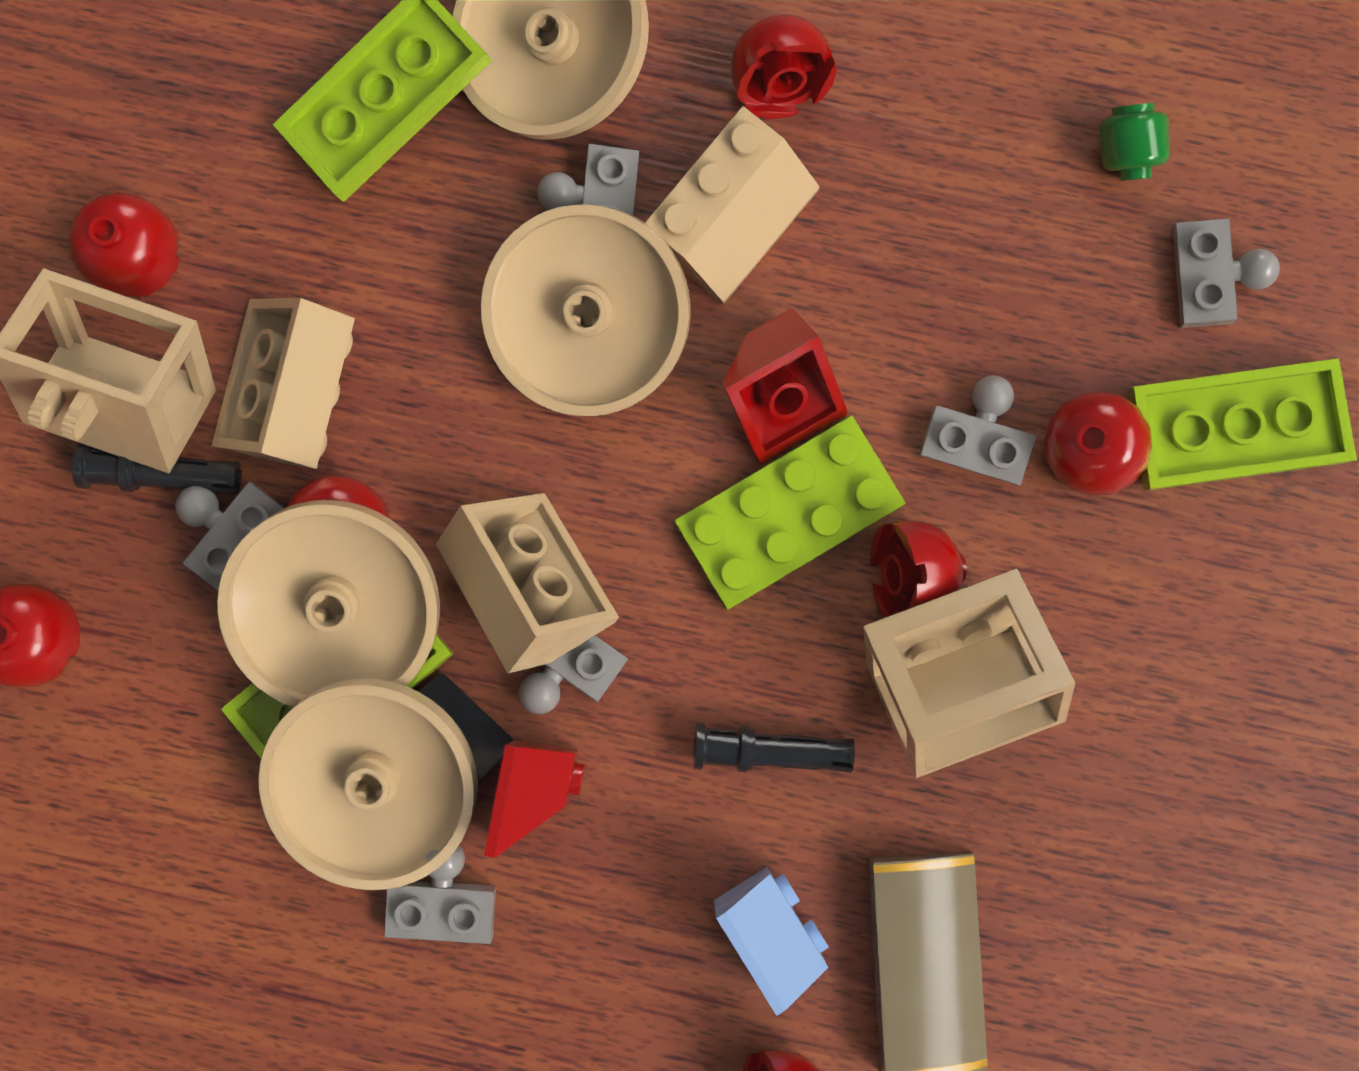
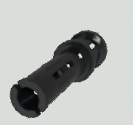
(103, 468)
(747, 749)

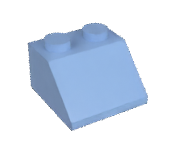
(771, 938)

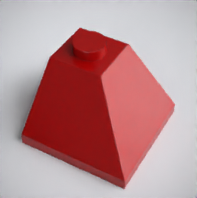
(782, 385)
(530, 789)

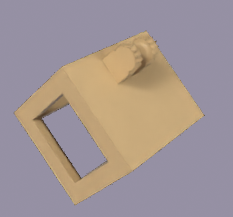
(100, 390)
(968, 672)

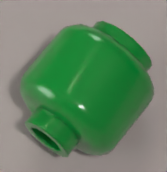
(1134, 140)

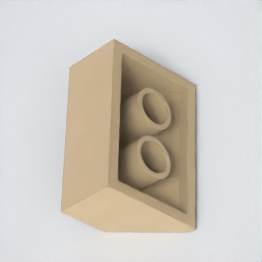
(733, 204)
(284, 381)
(524, 579)

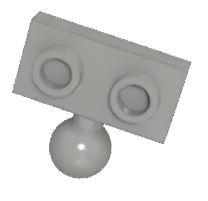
(607, 181)
(1209, 274)
(978, 441)
(200, 508)
(586, 667)
(442, 908)

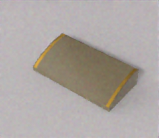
(927, 962)

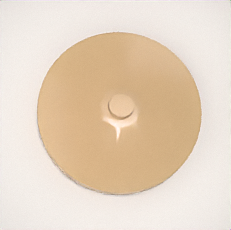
(554, 61)
(585, 309)
(327, 600)
(368, 784)

